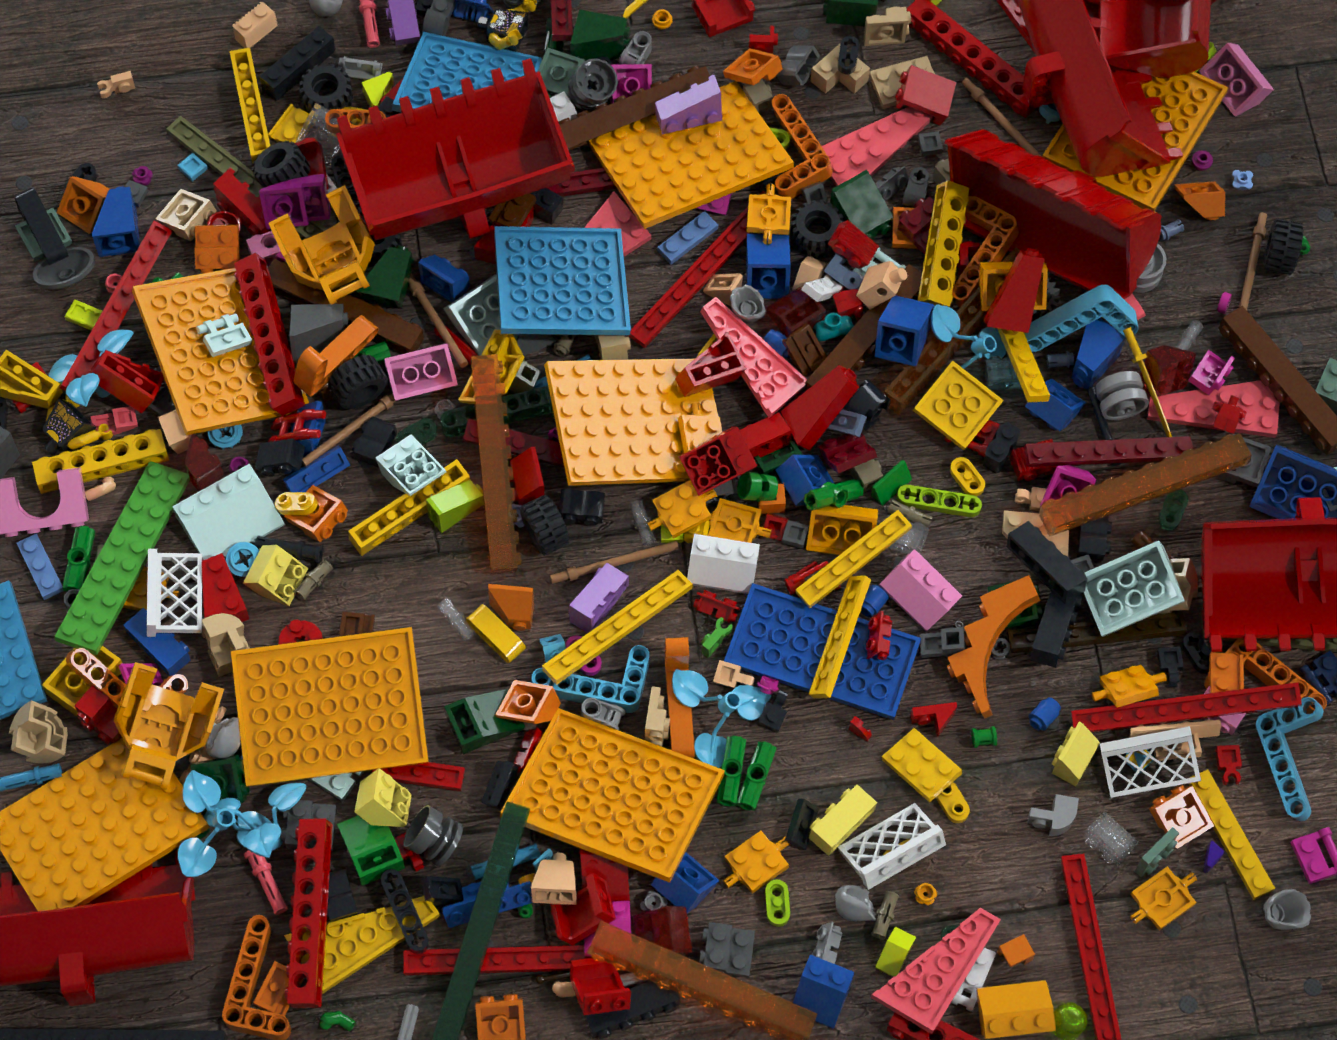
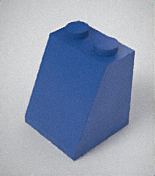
(117, 224)
(768, 265)
(903, 330)
(1097, 352)
(823, 989)

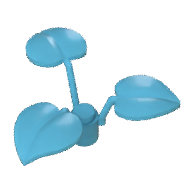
(946, 323)
(82, 388)
(746, 699)
(201, 793)
(267, 836)

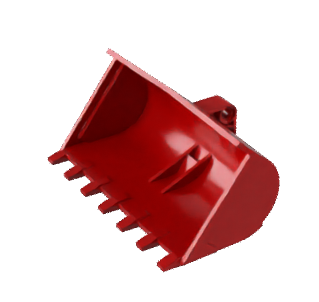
(1154, 35)
(1097, 102)
(455, 155)
(1062, 213)
(1271, 578)
(124, 929)

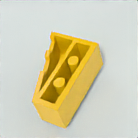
(26, 383)

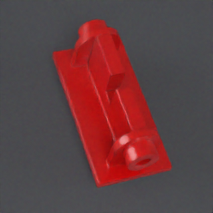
(709, 602)
(879, 626)
(529, 744)

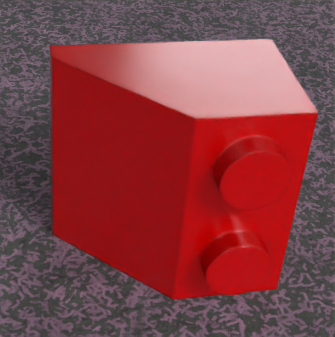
(527, 477)

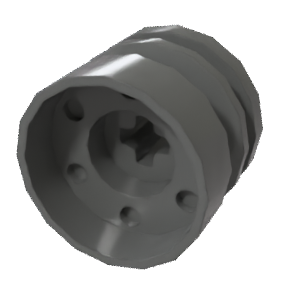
(593, 74)
(433, 835)

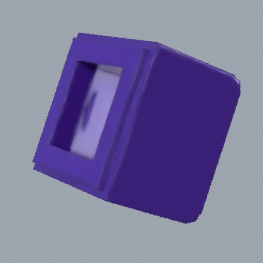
(1213, 855)

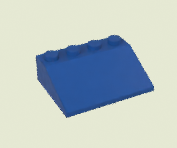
(1290, 478)

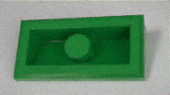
(890, 483)

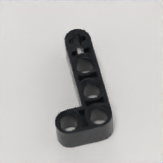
(41, 225)

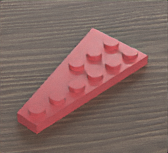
(873, 144)
(617, 215)
(767, 373)
(1196, 410)
(934, 978)

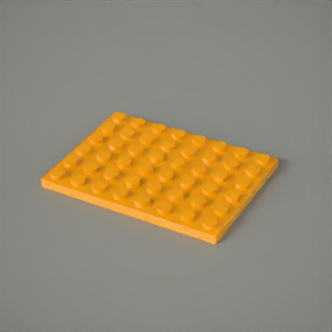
(1187, 105)
(691, 166)
(204, 388)
(621, 419)
(329, 707)
(615, 794)
(93, 829)

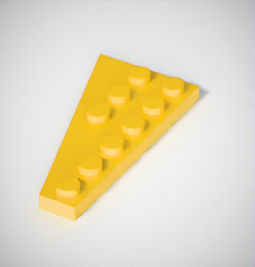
(363, 938)

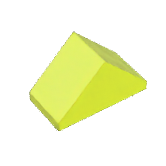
(377, 88)
(895, 952)

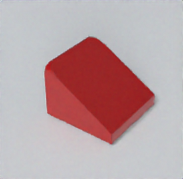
(777, 524)

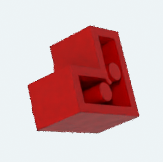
(98, 714)

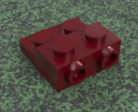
(916, 223)
(846, 452)

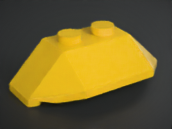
(508, 352)

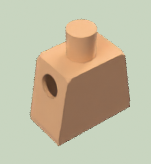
(880, 283)
(555, 881)

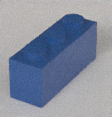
(161, 649)

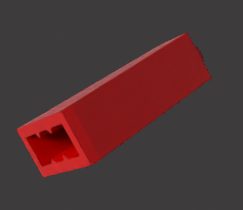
(1016, 298)
(819, 406)

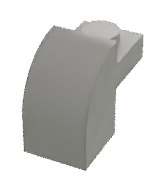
(1059, 819)

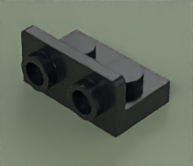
(500, 784)

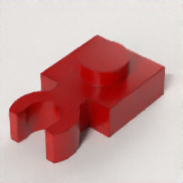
(1229, 759)

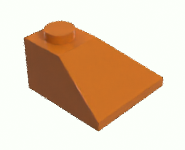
(1204, 197)
(82, 202)
(513, 605)
(529, 703)

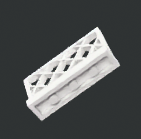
(154, 595)
(1145, 742)
(900, 855)

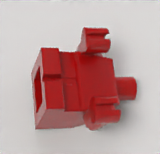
(849, 304)
(1228, 414)

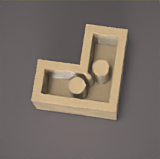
(826, 73)

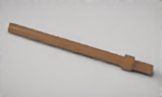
(979, 96)
(1258, 234)
(418, 291)
(384, 404)
(573, 573)

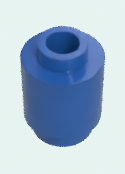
(774, 339)
(874, 600)
(1044, 714)

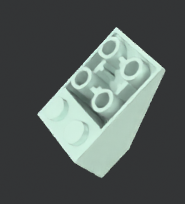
(409, 466)

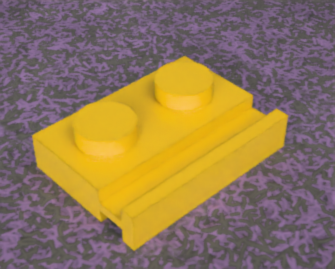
(289, 125)

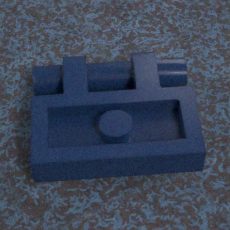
(1326, 668)

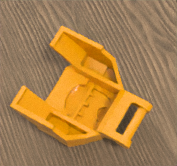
(332, 255)
(162, 723)

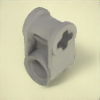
(637, 53)
(604, 712)

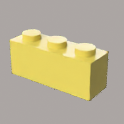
(842, 819)

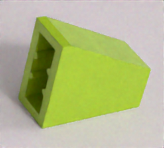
(454, 504)

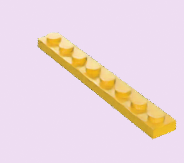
(616, 627)

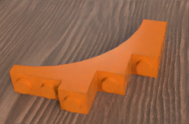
(1000, 608)

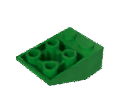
(370, 848)

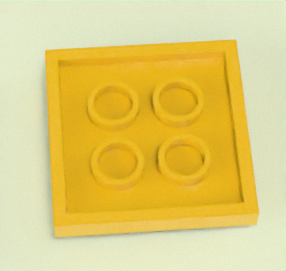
(958, 405)

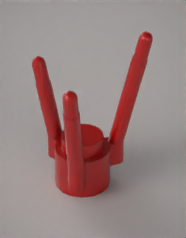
(797, 579)

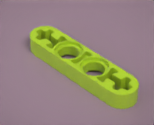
(939, 497)

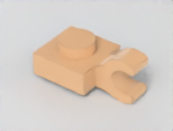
(119, 83)
(1033, 498)
(729, 674)

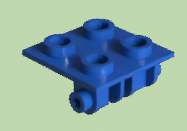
(480, 5)

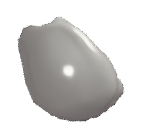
(325, 8)
(747, 304)
(224, 738)
(854, 903)
(1287, 910)

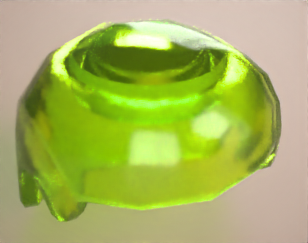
(1069, 1021)

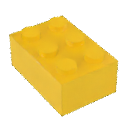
(68, 687)

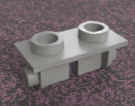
(360, 68)
(828, 937)

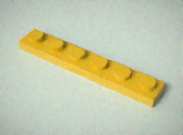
(1025, 365)
(853, 559)
(839, 637)
(1232, 837)

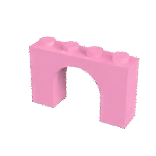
(71, 509)

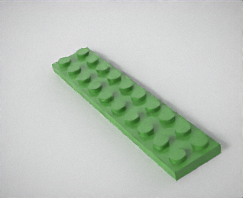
(122, 558)

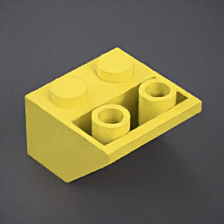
(275, 574)
(1075, 754)
(383, 800)

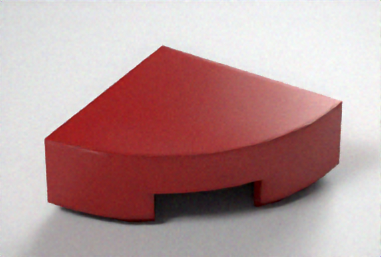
(857, 728)

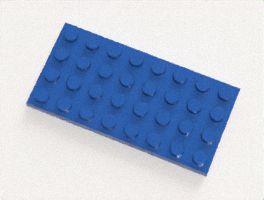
(786, 642)

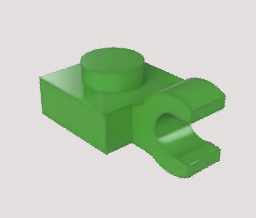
(712, 641)

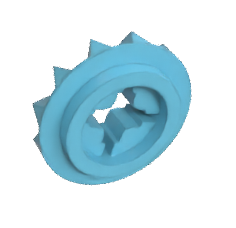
(216, 438)
(233, 557)

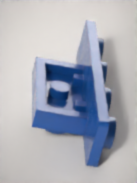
(461, 912)

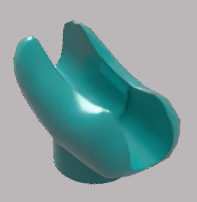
(832, 326)

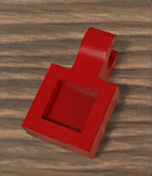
(407, 854)

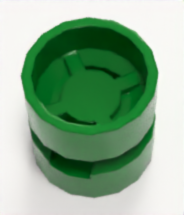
(757, 487)

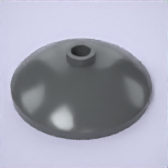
(65, 272)

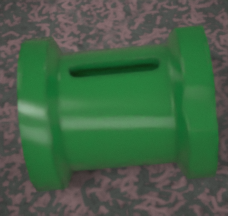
(984, 737)

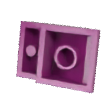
(300, 198)

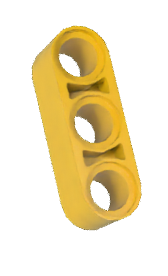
(495, 633)

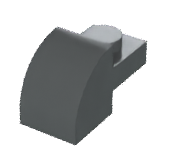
(438, 17)
(943, 643)

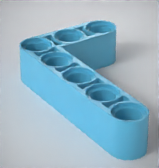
(1077, 313)
(598, 687)
(1283, 754)

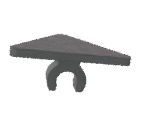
(533, 342)

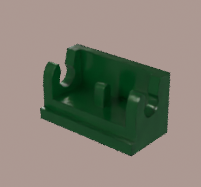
(770, 462)

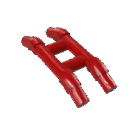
(284, 422)

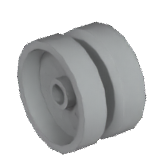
(1153, 272)
(1121, 395)

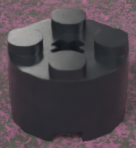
(868, 402)

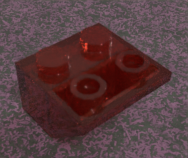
(795, 311)
(1168, 369)
(201, 465)
(666, 928)

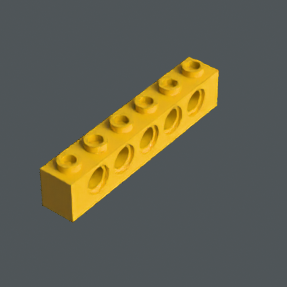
(250, 101)
(936, 254)
(111, 465)
(403, 511)

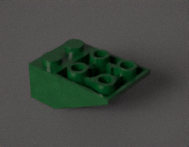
(475, 720)

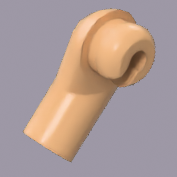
(100, 490)
(563, 989)

